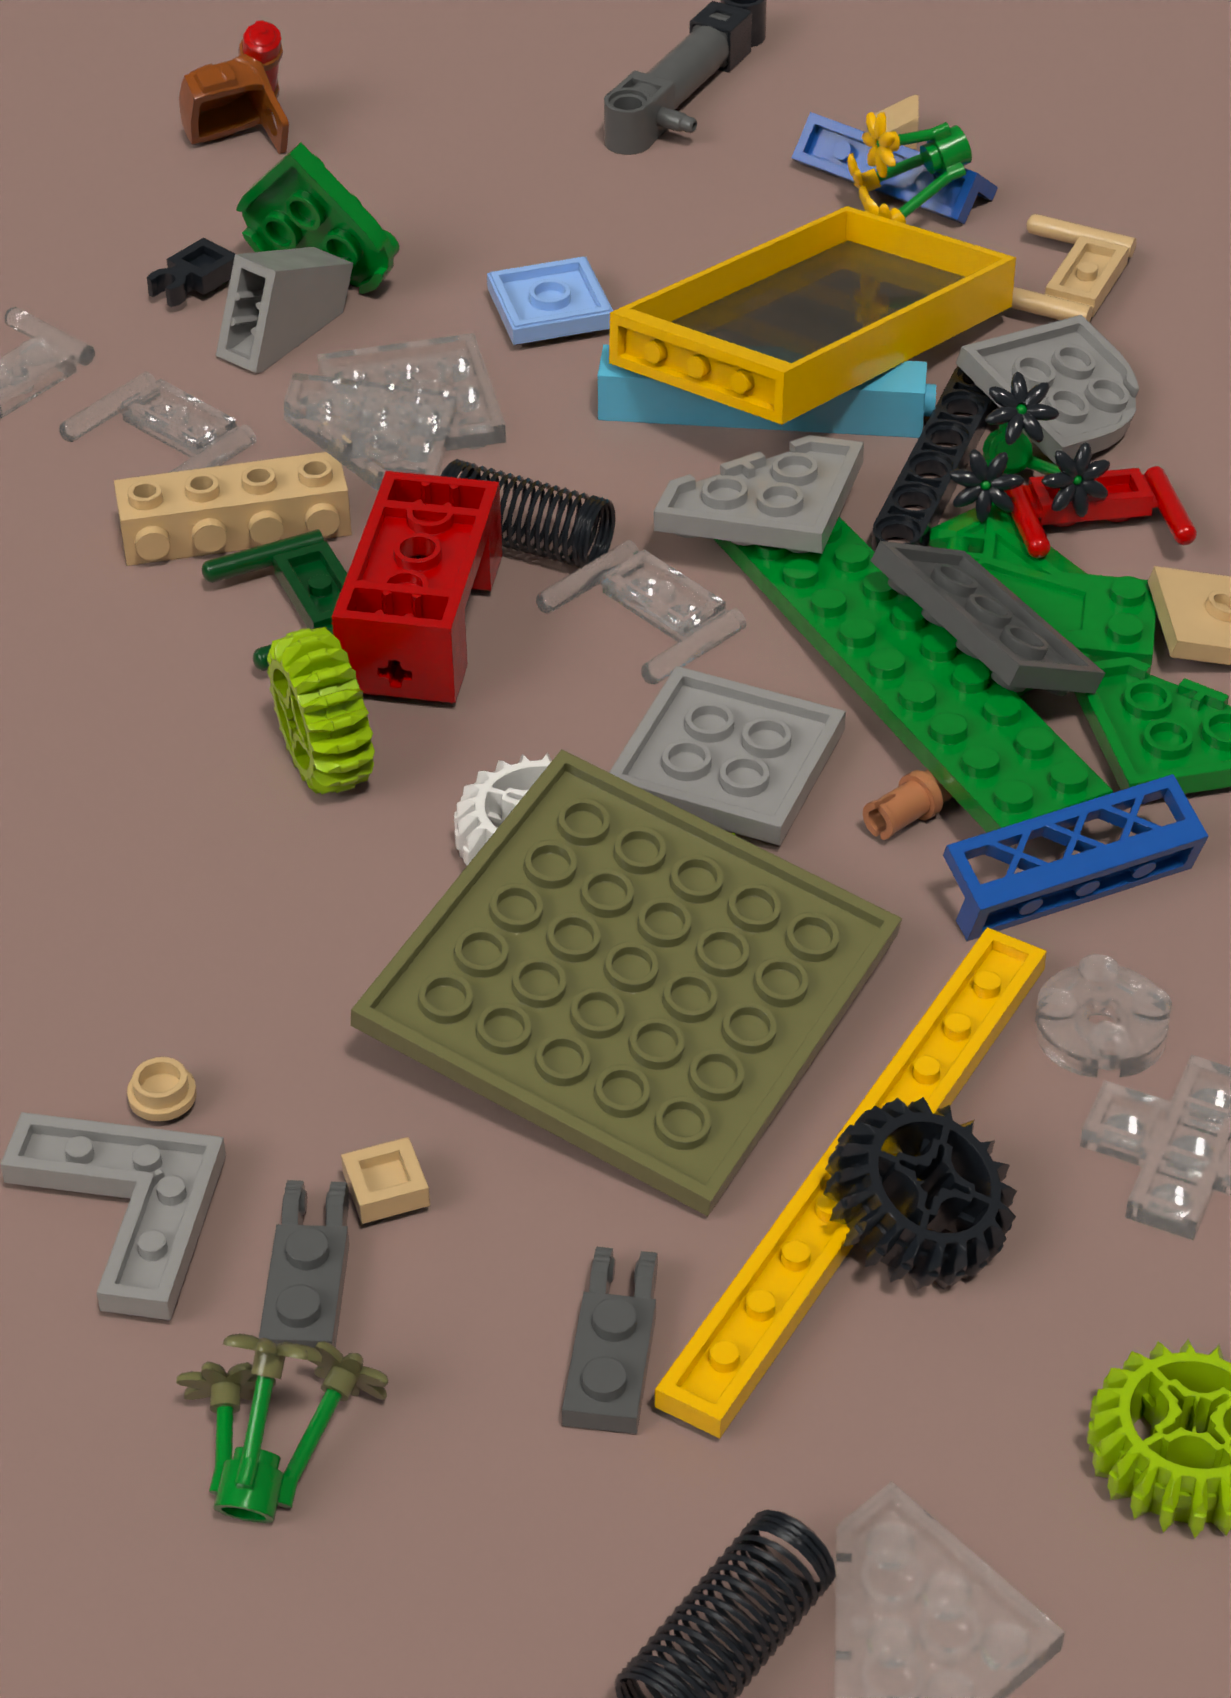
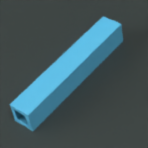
(881, 406)

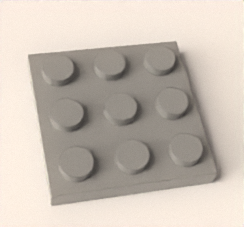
(731, 752)

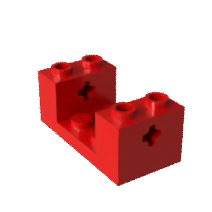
(412, 580)

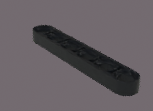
(934, 459)

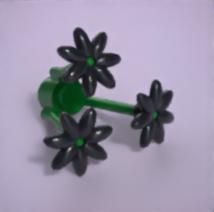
(1011, 452)

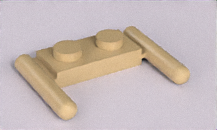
(1084, 274)

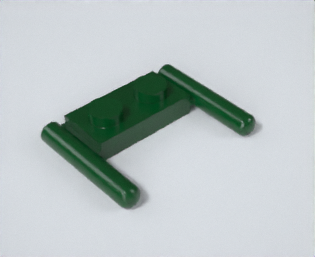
(304, 569)

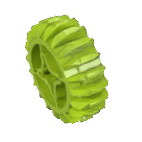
(320, 710)
(1187, 1460)

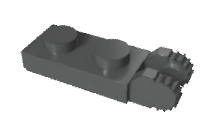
(307, 1270)
(611, 1349)

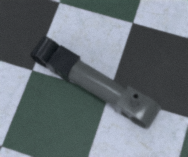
(646, 103)

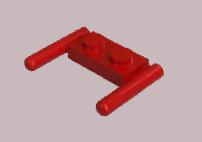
(1128, 497)

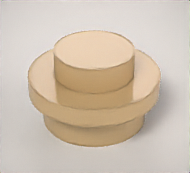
(161, 1089)

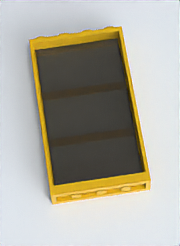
(811, 313)

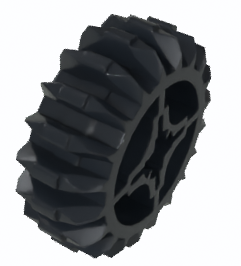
(932, 1183)

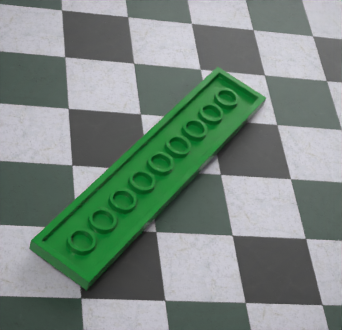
(928, 692)

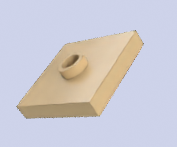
(1193, 613)

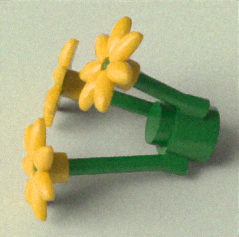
(944, 152)

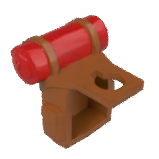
(237, 92)

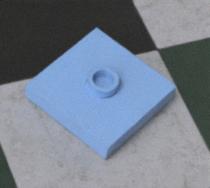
(549, 300)

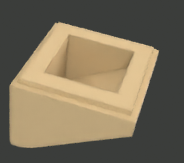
(903, 117)

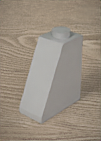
(279, 303)

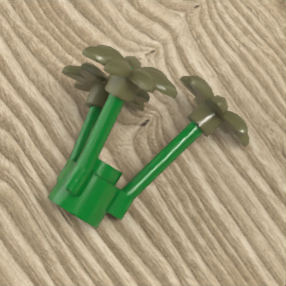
(250, 1483)

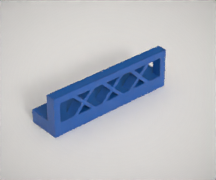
(828, 143)
(1080, 877)

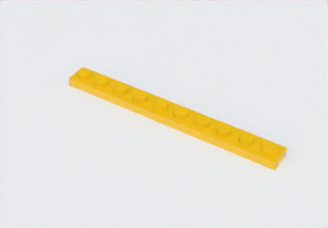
(804, 1247)

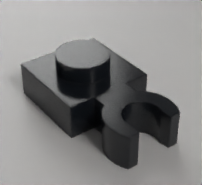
(197, 267)

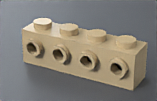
(231, 507)

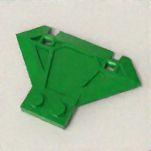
(1093, 612)

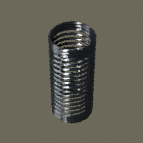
(588, 516)
(669, 1679)

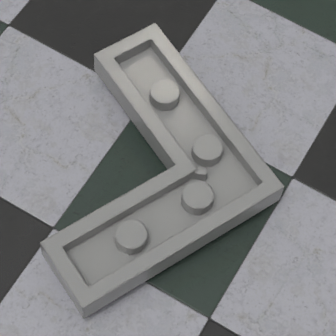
(159, 1170)

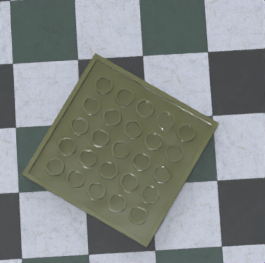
(629, 979)

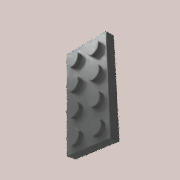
(987, 619)

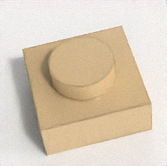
(385, 1180)

